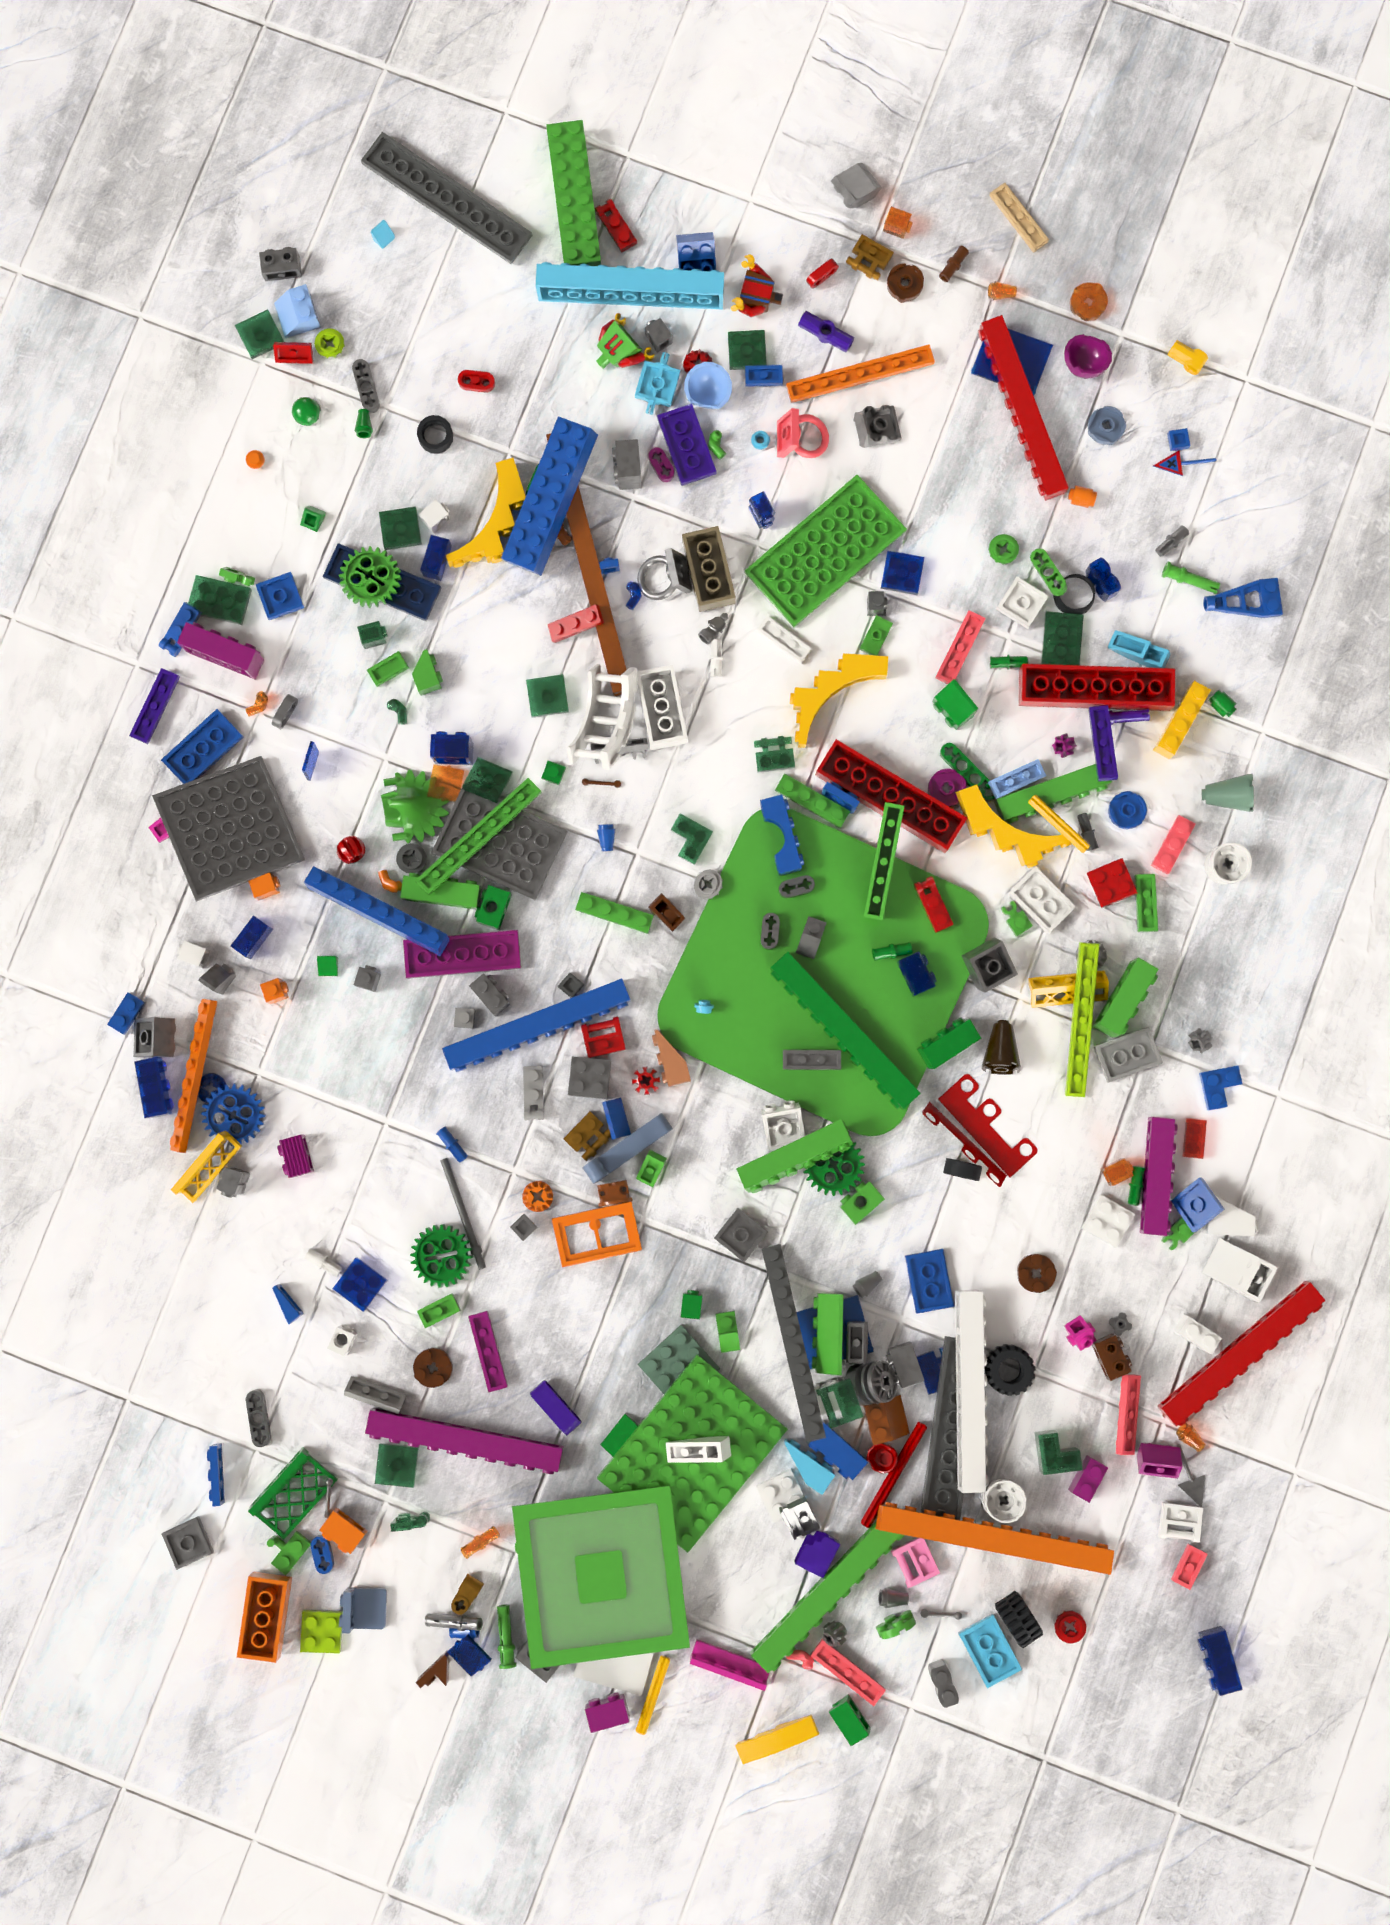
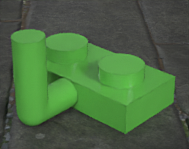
(290, 1551)

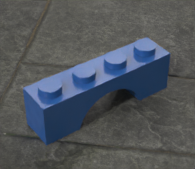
(775, 811)

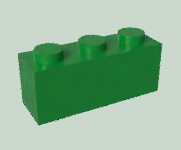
(948, 1043)

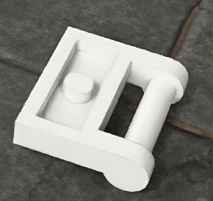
(1180, 1515)

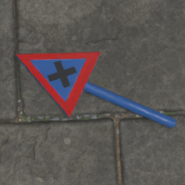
(1174, 465)

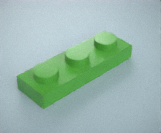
(1146, 903)

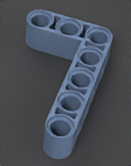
(627, 1148)

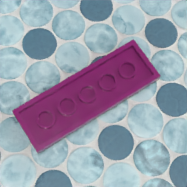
(465, 955)

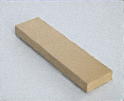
(1019, 217)

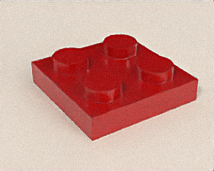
(1111, 883)

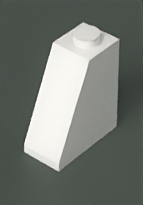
(1232, 1222)

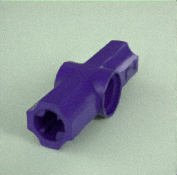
(815, 326)

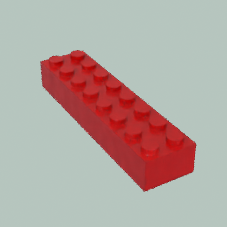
(1096, 686)
(875, 785)

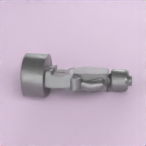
(716, 625)

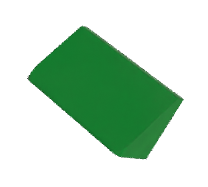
(619, 1435)

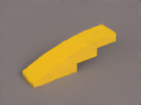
(777, 1739)

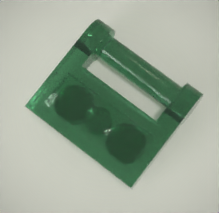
(846, 1401)

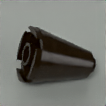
(1002, 1050)

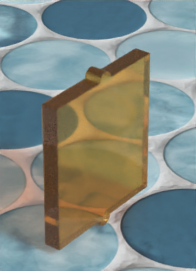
(445, 783)

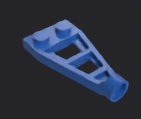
(1268, 594)

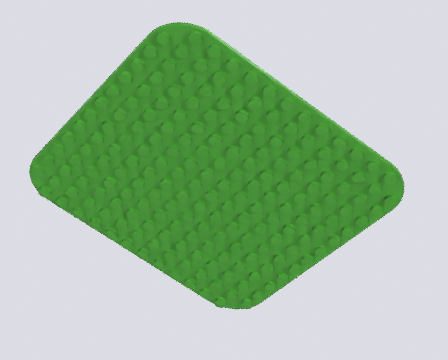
(757, 1016)

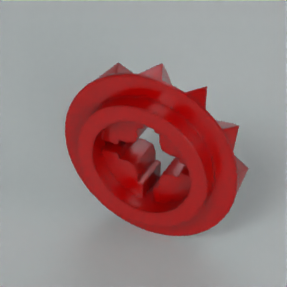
(693, 356)
(1079, 1625)

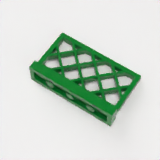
(277, 1485)

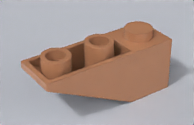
(674, 1065)

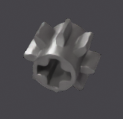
(1200, 1040)
(834, 1633)

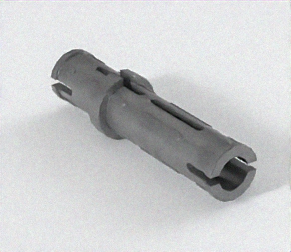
(473, 1623)

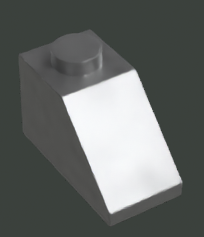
(218, 978)

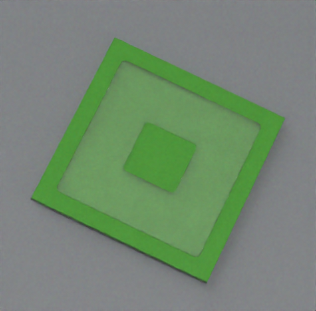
(600, 1577)

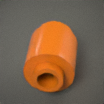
(1082, 496)

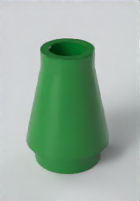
(363, 424)

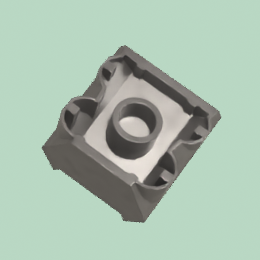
(856, 186)
(877, 426)

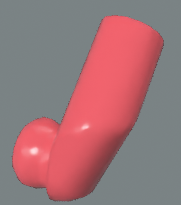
(804, 1657)

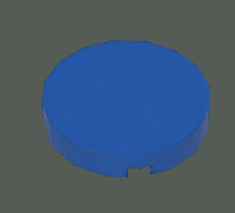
(1127, 810)

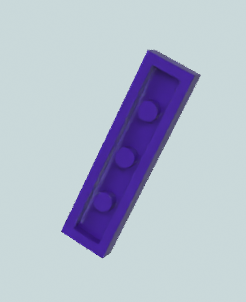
(154, 706)
(1103, 743)

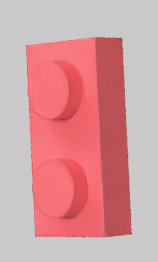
(1189, 1566)

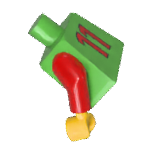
(619, 346)

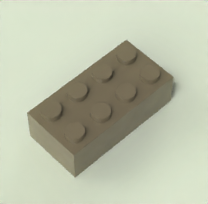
(708, 569)

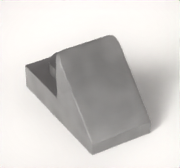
(811, 937)

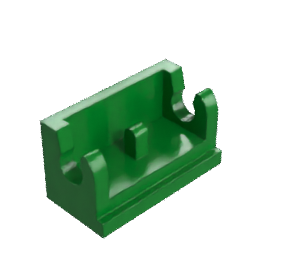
(850, 1720)

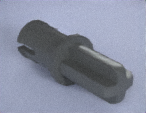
(1087, 832)

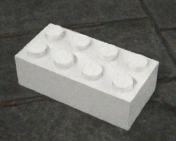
(662, 707)

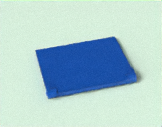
(851, 1312)

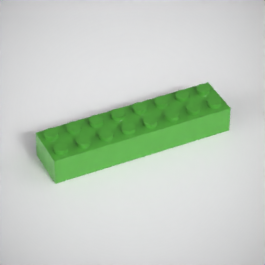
(573, 193)

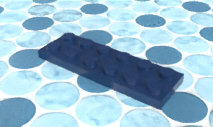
(413, 596)

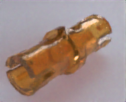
(480, 1542)

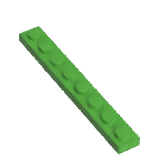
(478, 836)

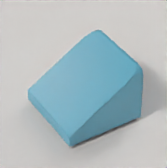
(382, 234)

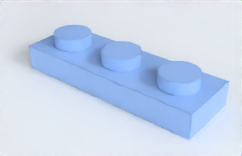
(1017, 779)

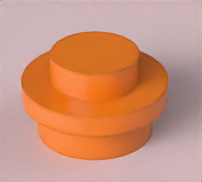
(255, 459)

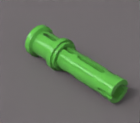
(1182, 575)
(506, 1646)

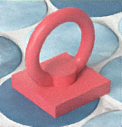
(789, 434)

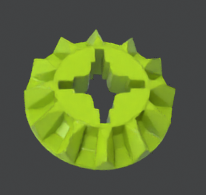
(329, 334)

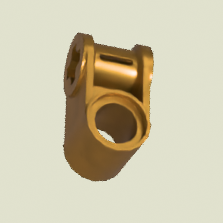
(467, 1592)

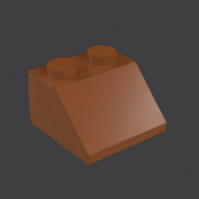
(886, 1420)

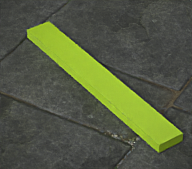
(1082, 1019)

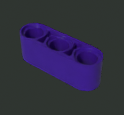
(555, 1407)

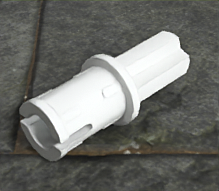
(716, 658)
(323, 1262)

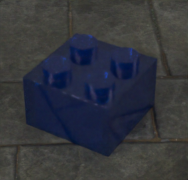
(451, 749)

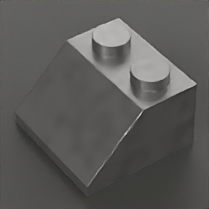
(154, 1037)

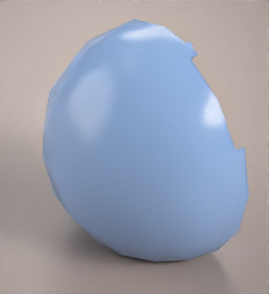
(708, 385)

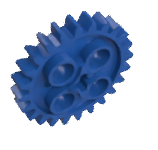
(242, 1099)

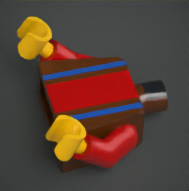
(756, 291)

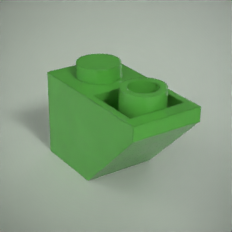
(425, 675)

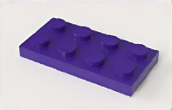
(686, 444)

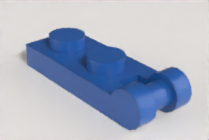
(186, 614)

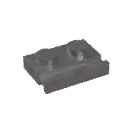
(799, 1518)

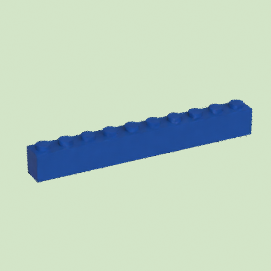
(536, 1024)

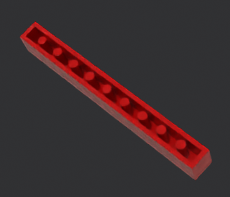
(1023, 408)
(1241, 1353)

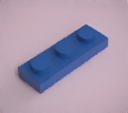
(215, 1475)

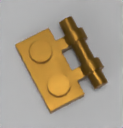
(872, 252)
(584, 1132)

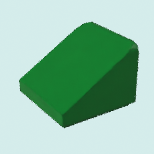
(312, 518)
(327, 965)

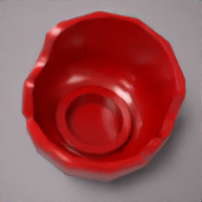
(882, 1458)

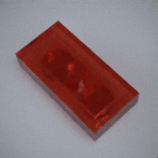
(1194, 1138)

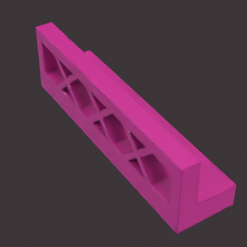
(729, 1664)

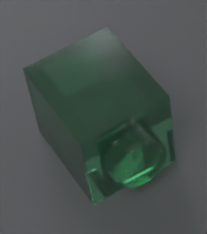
(372, 634)

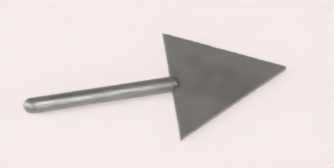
(1194, 1487)

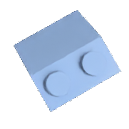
(297, 311)

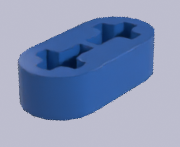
(317, 1555)

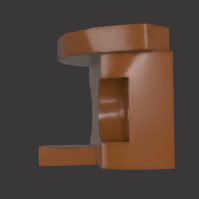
(613, 1193)

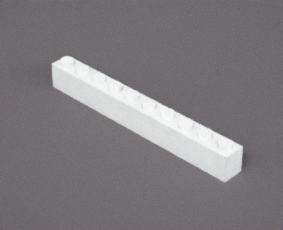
(970, 1391)

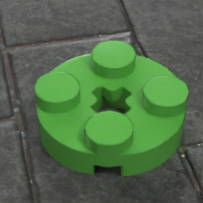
(893, 1625)

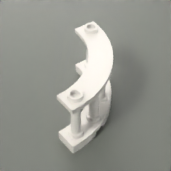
(624, 722)

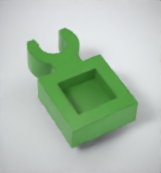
(232, 576)
(1018, 921)
(1180, 1231)

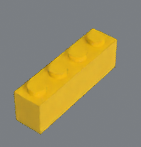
(1182, 719)

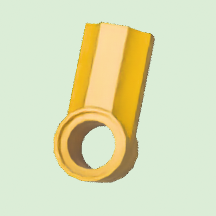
(1191, 359)

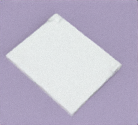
(620, 1673)

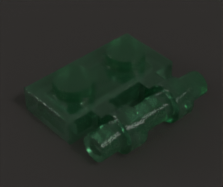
(775, 759)
(407, 1522)

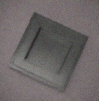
(570, 985)

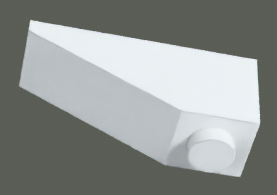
(699, 1449)

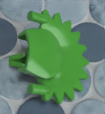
(411, 808)

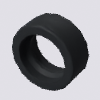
(435, 420)
(962, 1169)

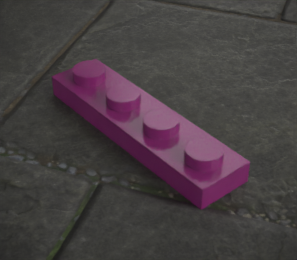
(488, 1351)

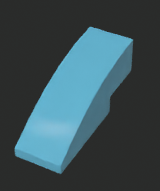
(1139, 650)

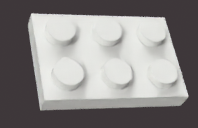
(1041, 900)

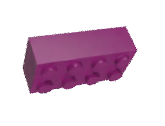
(221, 650)

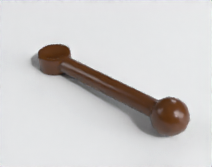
(617, 784)

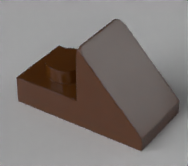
(666, 912)
(439, 1668)

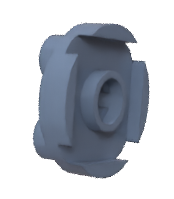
(1097, 430)

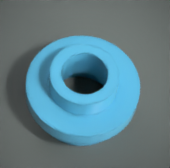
(757, 435)
(704, 1007)

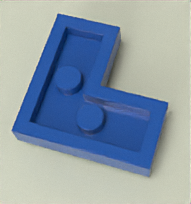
(1213, 1085)

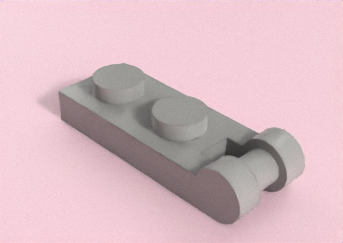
(533, 1092)

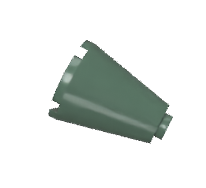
(1231, 793)

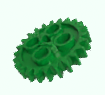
(818, 1173)
(445, 1273)

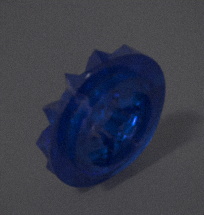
(209, 1078)

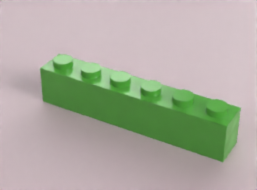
(1052, 792)
(884, 861)
(795, 1156)

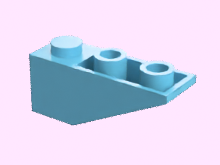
(814, 1473)

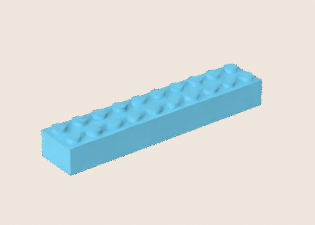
(630, 286)

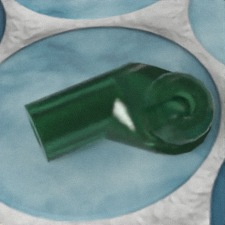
(400, 709)

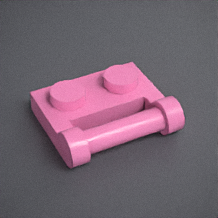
(921, 1558)

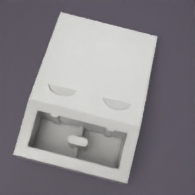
(1239, 1270)

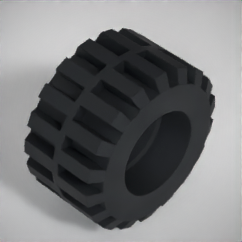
(1025, 1375)
(1019, 1619)

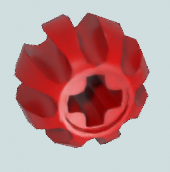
(350, 849)
(640, 1079)

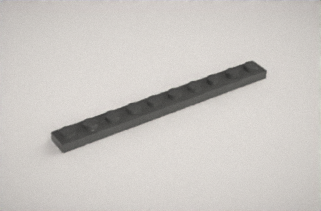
(793, 1344)

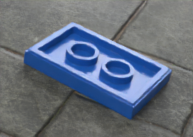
(929, 1281)

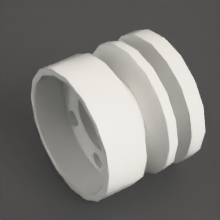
(1239, 863)
(1015, 1498)

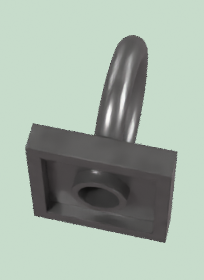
(676, 572)

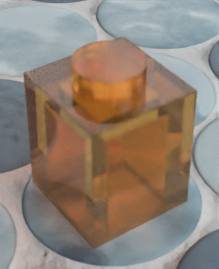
(898, 222)
(1117, 1171)

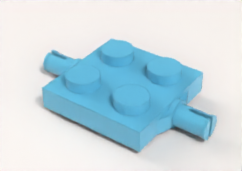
(657, 383)

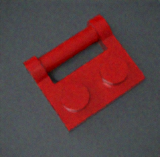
(605, 1043)

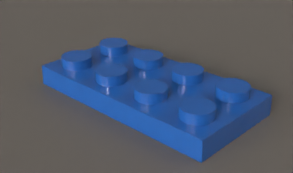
(202, 747)

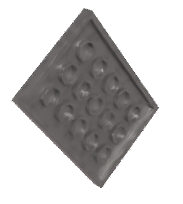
(515, 856)

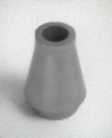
(866, 1284)
(892, 1598)

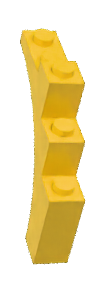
(501, 523)
(853, 668)
(982, 818)

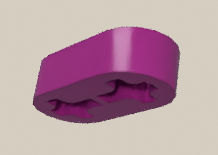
(658, 466)

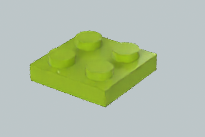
(321, 1631)

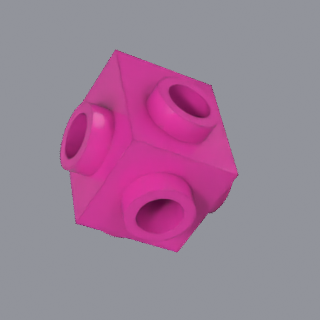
(1080, 1333)

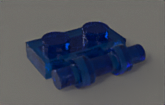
(930, 1369)

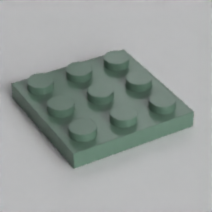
(671, 1358)

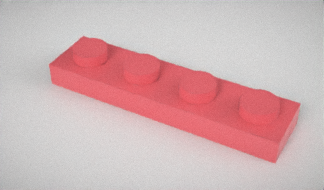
(960, 647)
(1128, 1414)
(848, 1672)

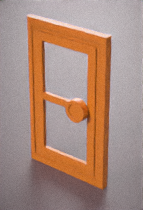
(593, 1216)

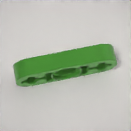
(1048, 580)

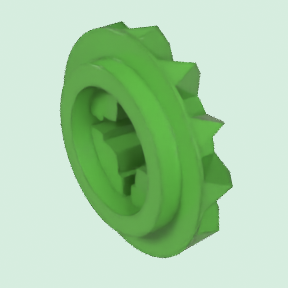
(1000, 541)

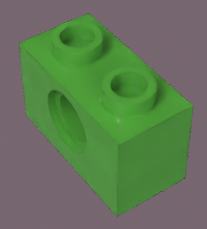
(872, 1197)

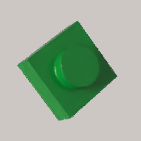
(553, 773)

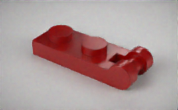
(616, 226)
(933, 905)

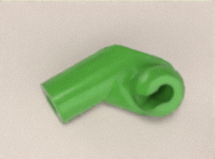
(714, 444)

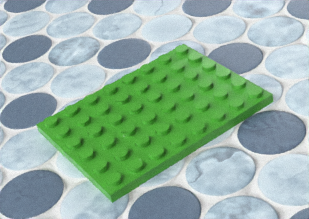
(695, 1407)

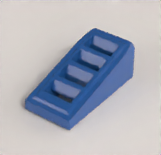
(288, 1306)

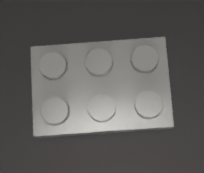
(1128, 1054)

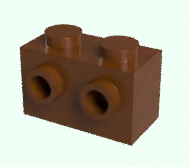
(1111, 1357)

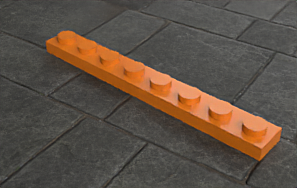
(860, 373)
(193, 1075)

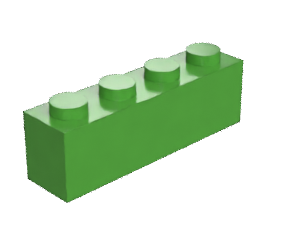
(448, 893)

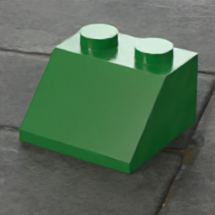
(954, 705)

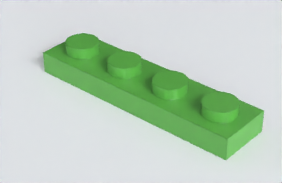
(812, 801)
(614, 912)

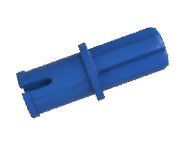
(452, 1144)

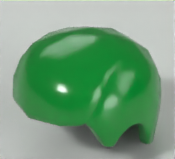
(306, 411)

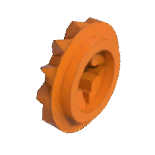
(528, 1197)

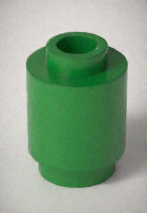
(1223, 703)

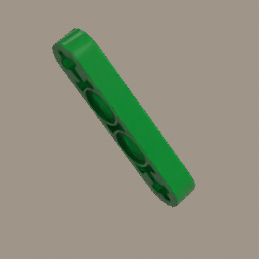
(971, 768)

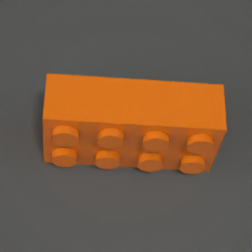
(264, 1617)

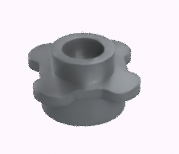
(1114, 1322)

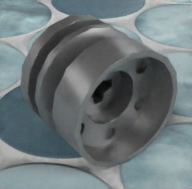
(873, 1382)

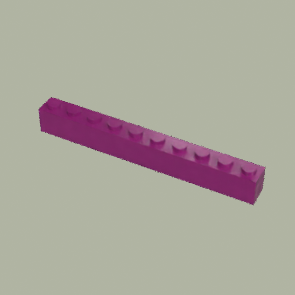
(464, 1440)

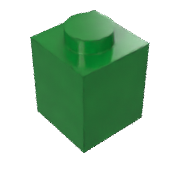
(691, 1305)

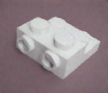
(782, 1124)

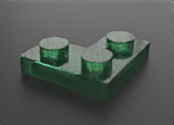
(695, 835)

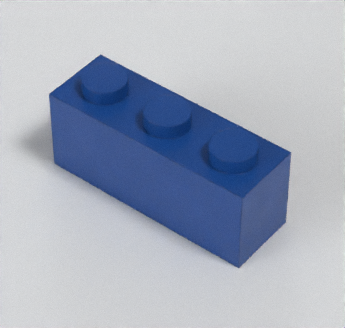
(840, 1453)

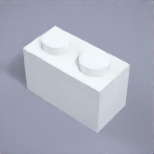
(1197, 1334)

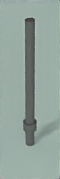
(477, 1250)

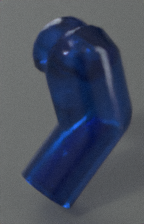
(635, 593)

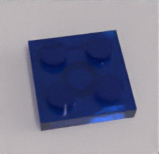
(902, 572)
(360, 1284)

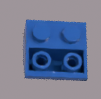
(696, 251)

